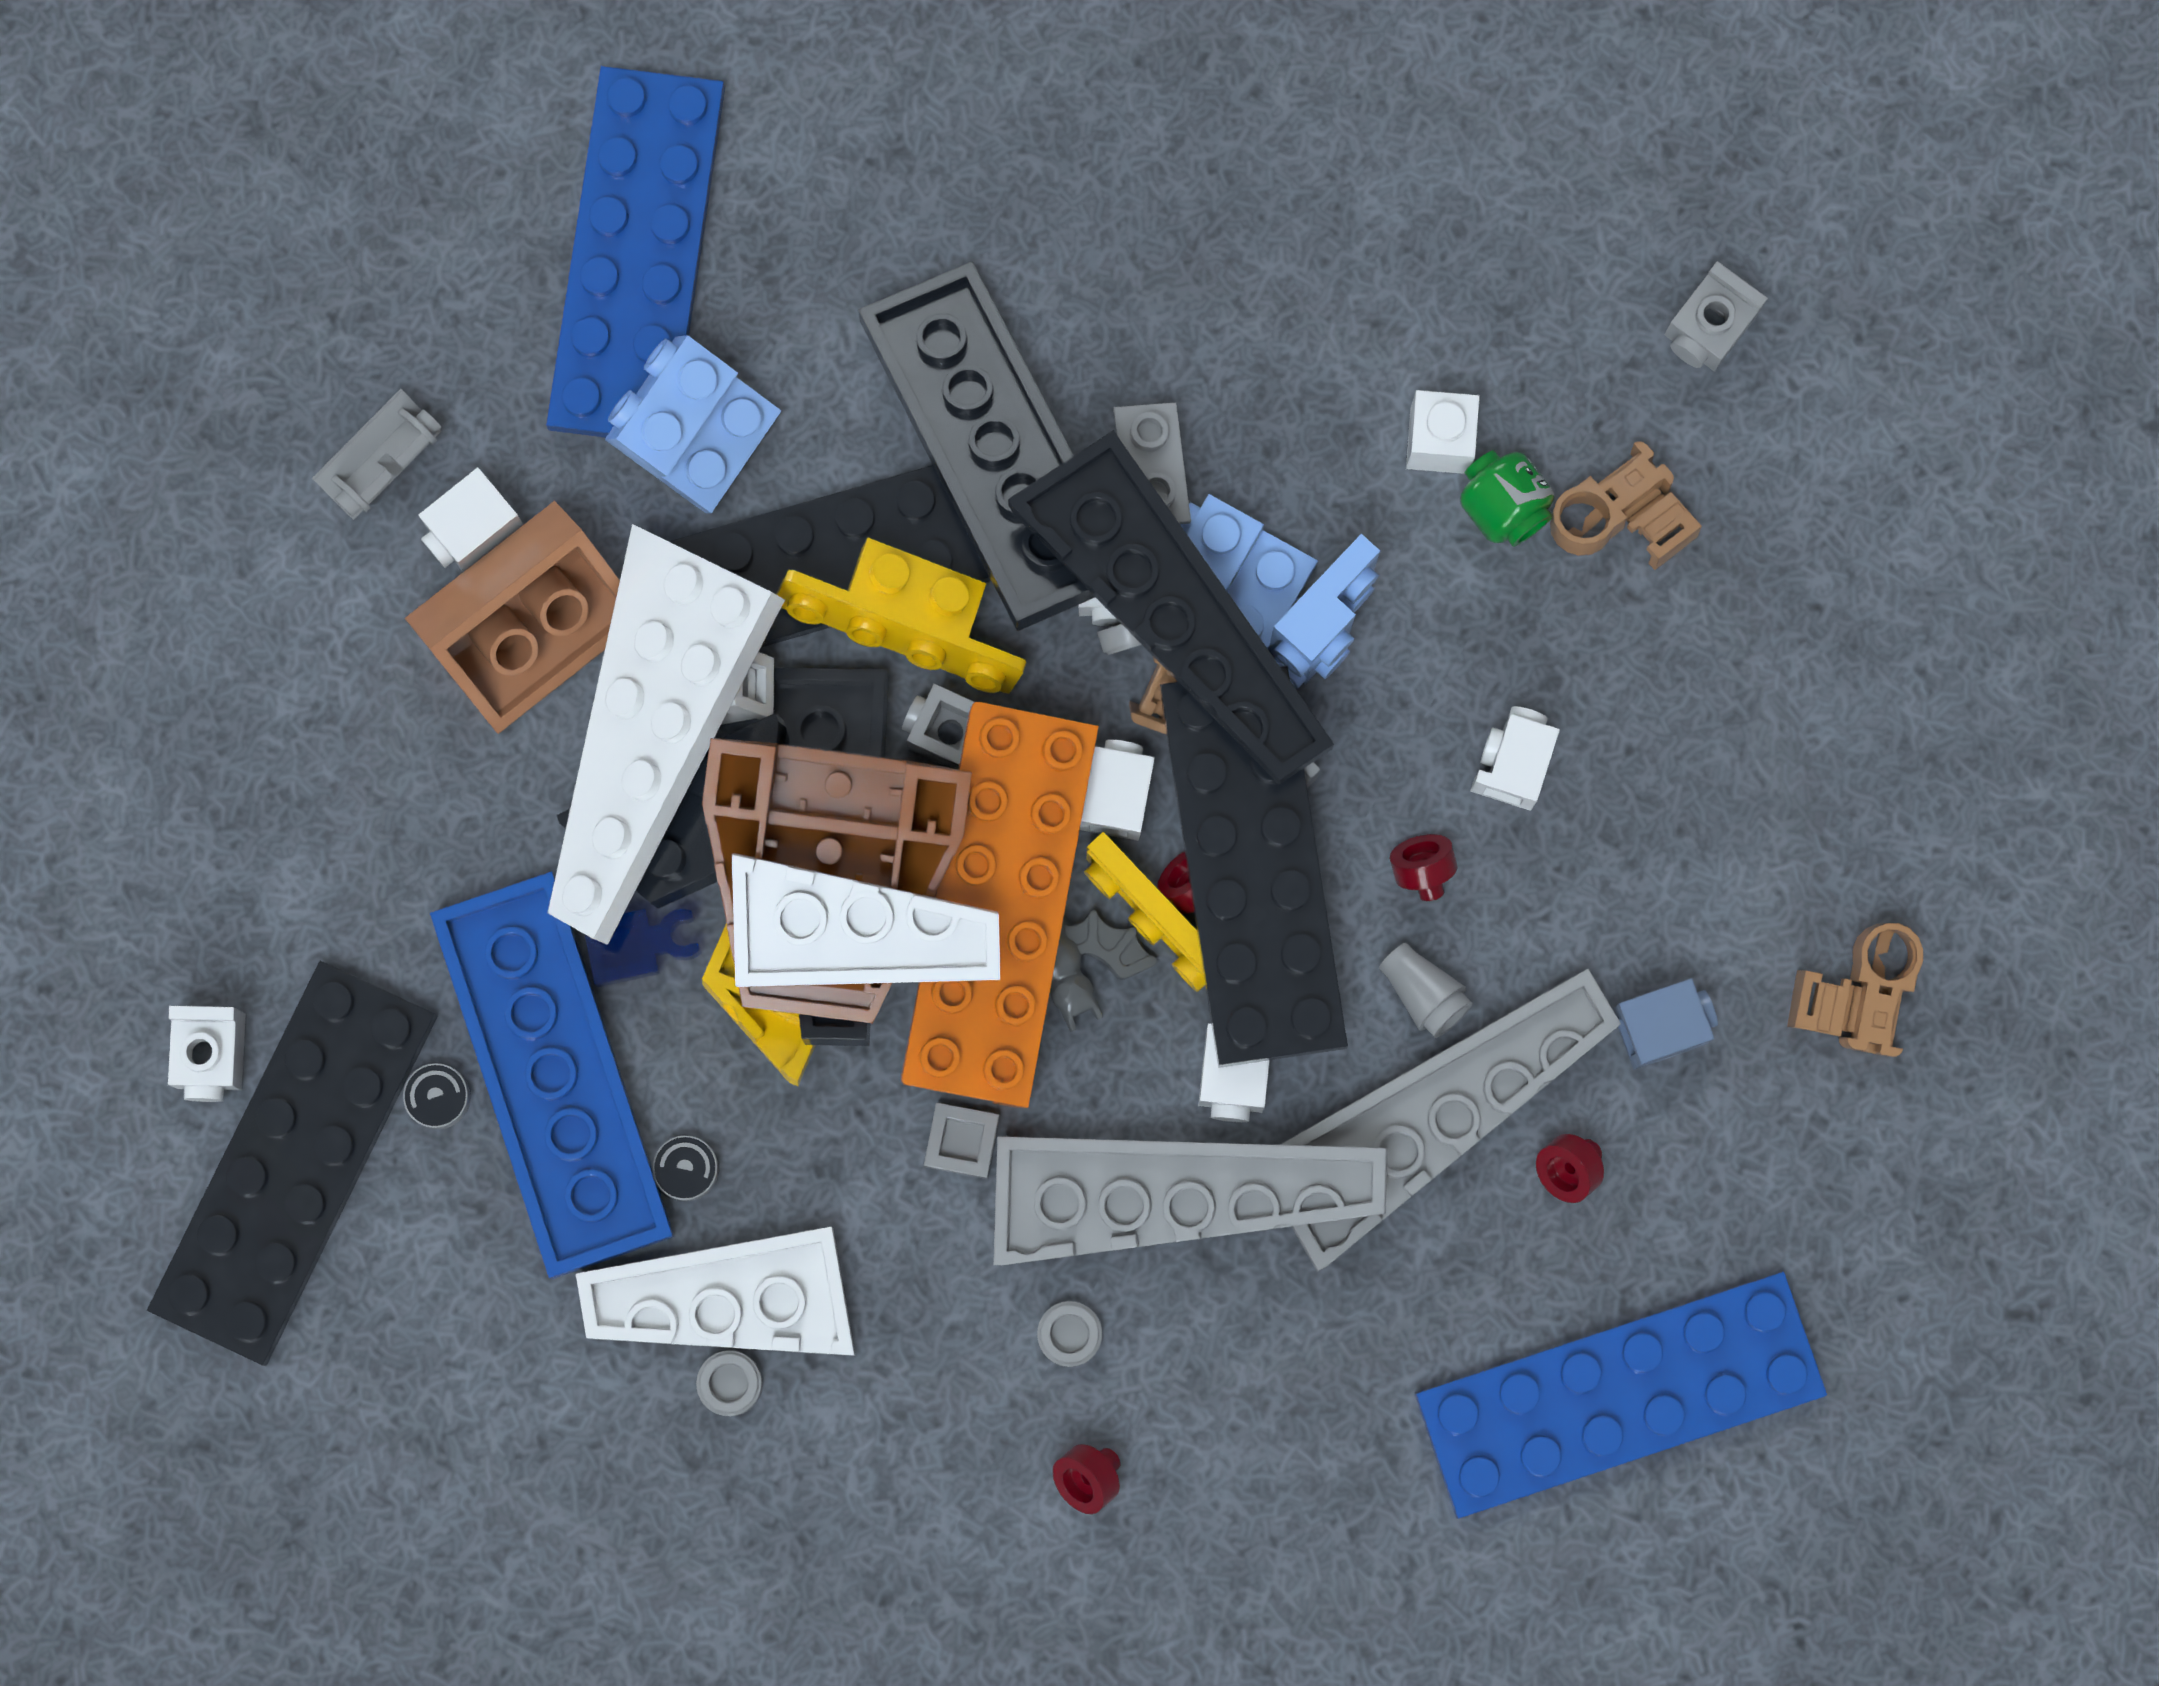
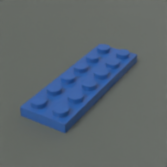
(634, 238)
(551, 1077)
(1620, 1395)

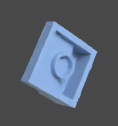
(691, 422)
(1252, 565)
(1318, 626)

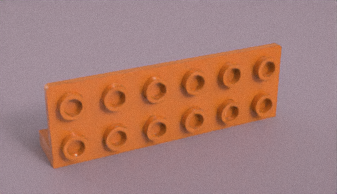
(1016, 861)

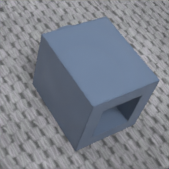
(1665, 1023)

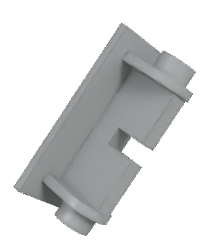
(1154, 442)
(377, 454)

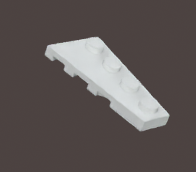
(841, 930)
(741, 1295)

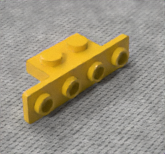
(907, 609)

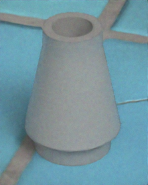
(1425, 990)

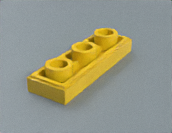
(1153, 913)

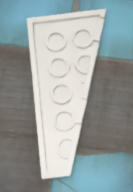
(663, 688)

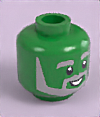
(1507, 497)

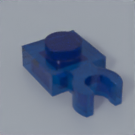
(636, 945)

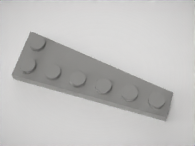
(1457, 1100)
(1129, 1194)

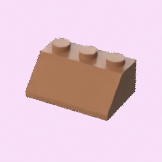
(522, 616)

